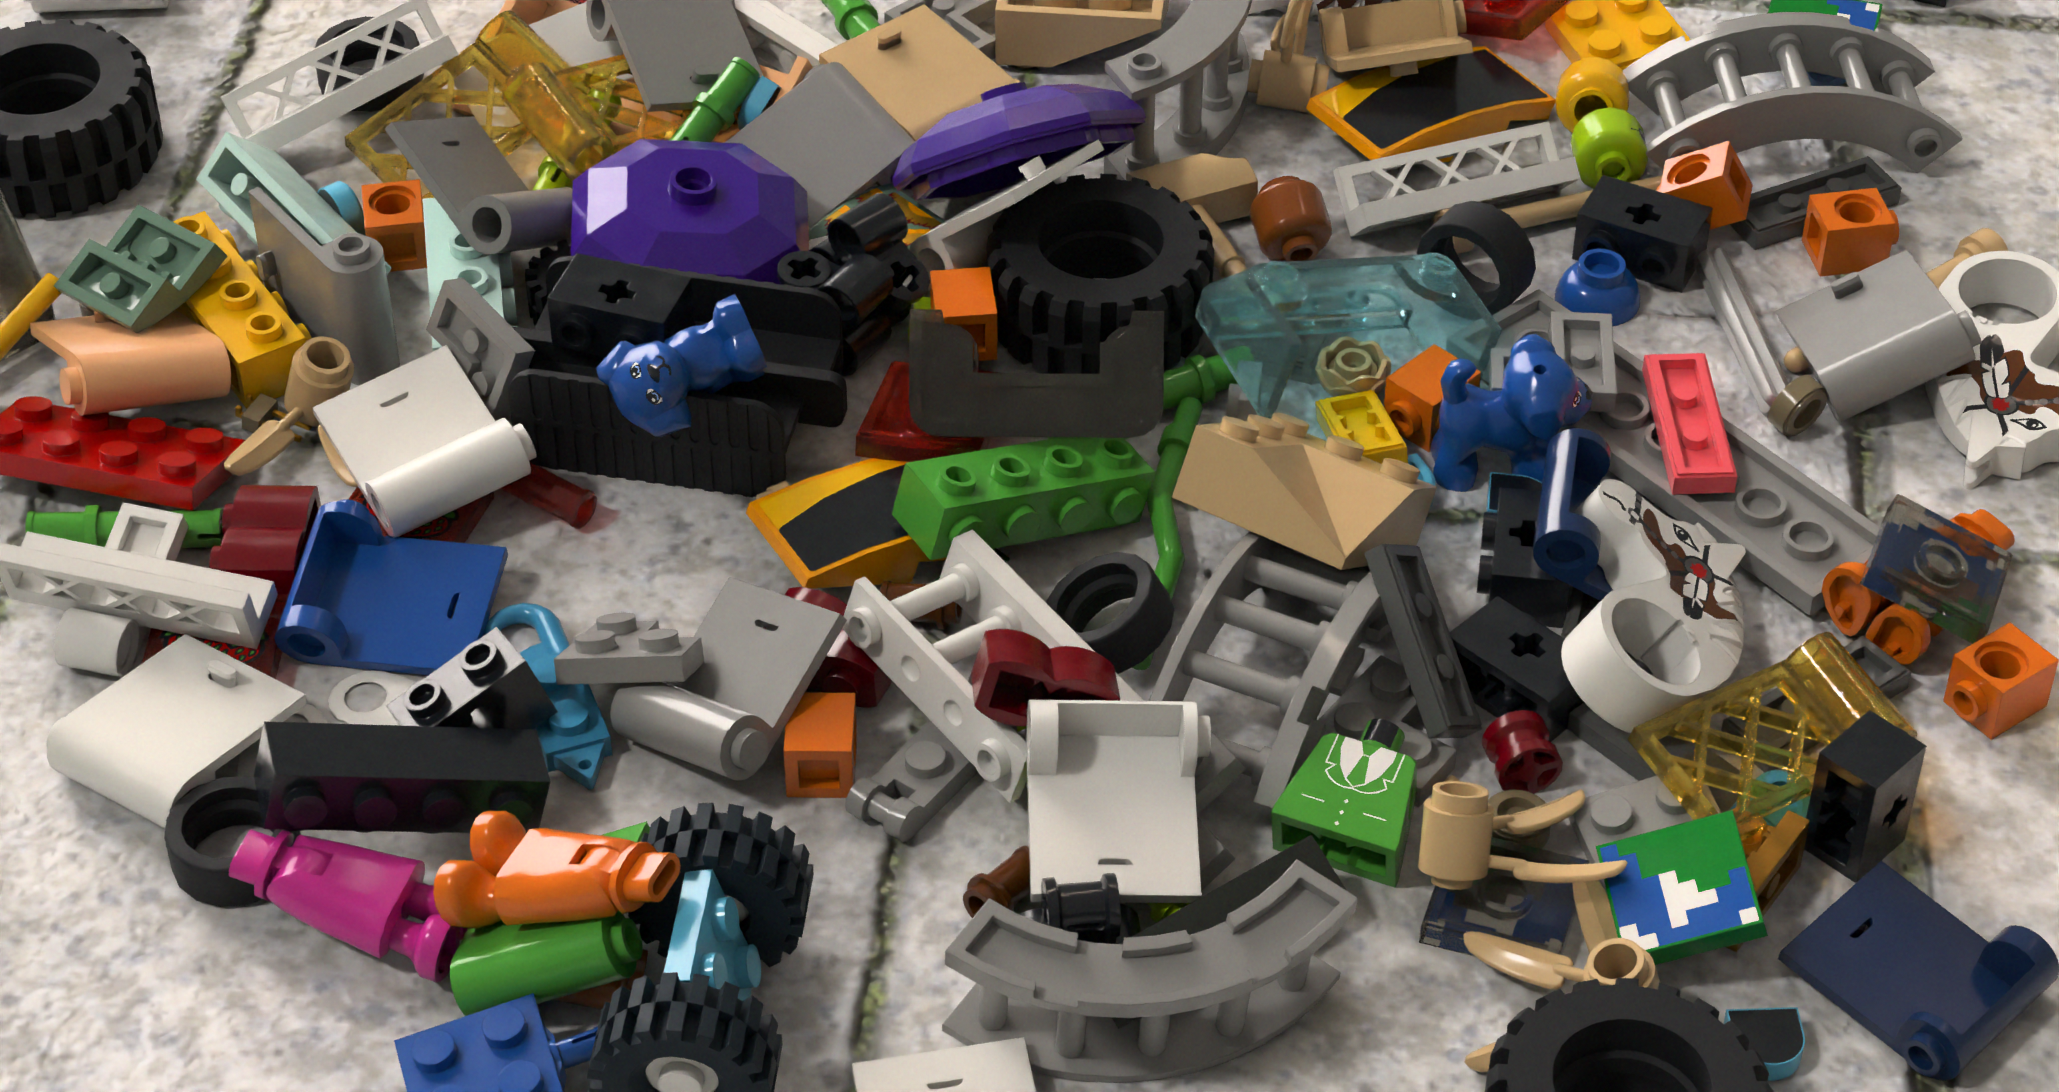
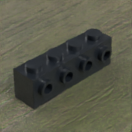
(396, 777)

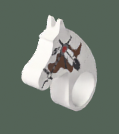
(2006, 400)
(1667, 607)

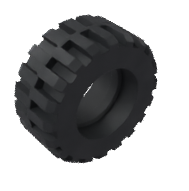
(73, 117)
(1067, 234)
(1623, 1042)

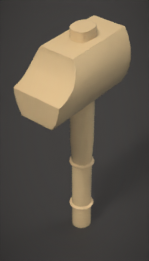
(1216, 189)

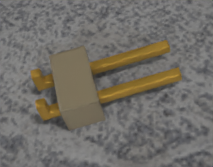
(260, 411)

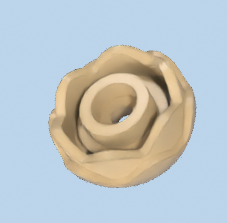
(1352, 367)

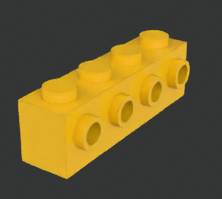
(245, 317)

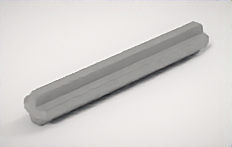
(1741, 327)

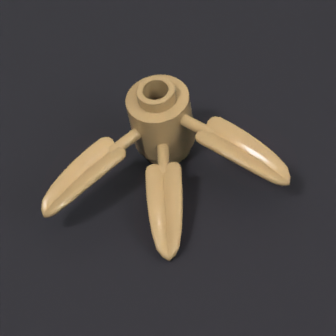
(1287, 78)
(317, 374)
(1459, 836)
(1607, 958)

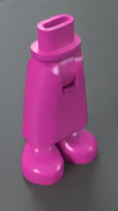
(351, 896)

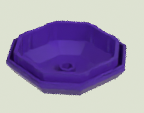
(987, 142)
(690, 209)

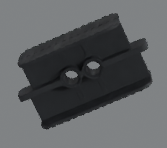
(734, 434)

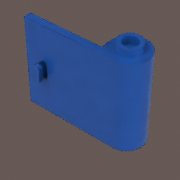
(385, 598)

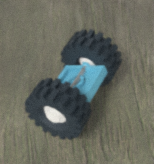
(732, 905)

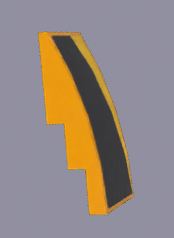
(1437, 106)
(840, 526)

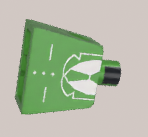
(1353, 802)

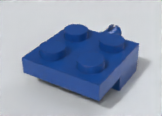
(492, 1052)

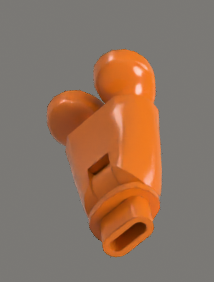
(1896, 629)
(548, 875)

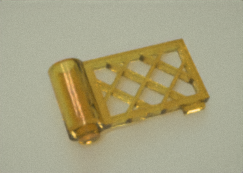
(496, 51)
(572, 123)
(1827, 698)

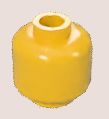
(1590, 86)

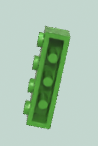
(1022, 492)

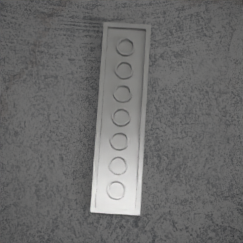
(1779, 514)

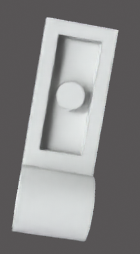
(107, 641)

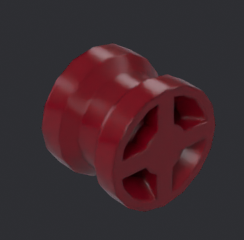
(1522, 752)

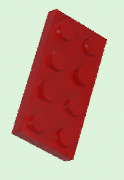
(113, 453)

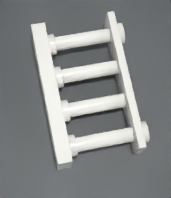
(924, 671)

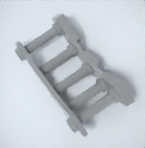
(1212, 66)
(1873, 111)
(1332, 647)
(1195, 993)

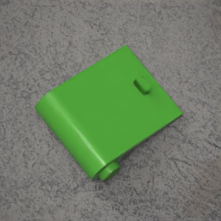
(544, 958)

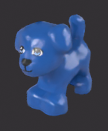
(655, 376)
(1520, 419)

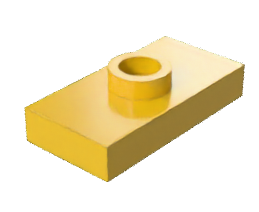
(1364, 421)

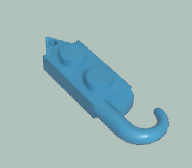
(576, 735)

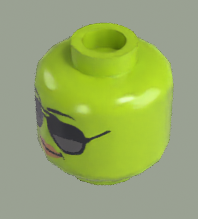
(1609, 144)

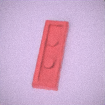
(1689, 424)

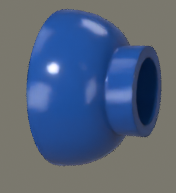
(1600, 285)

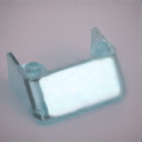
(1263, 308)

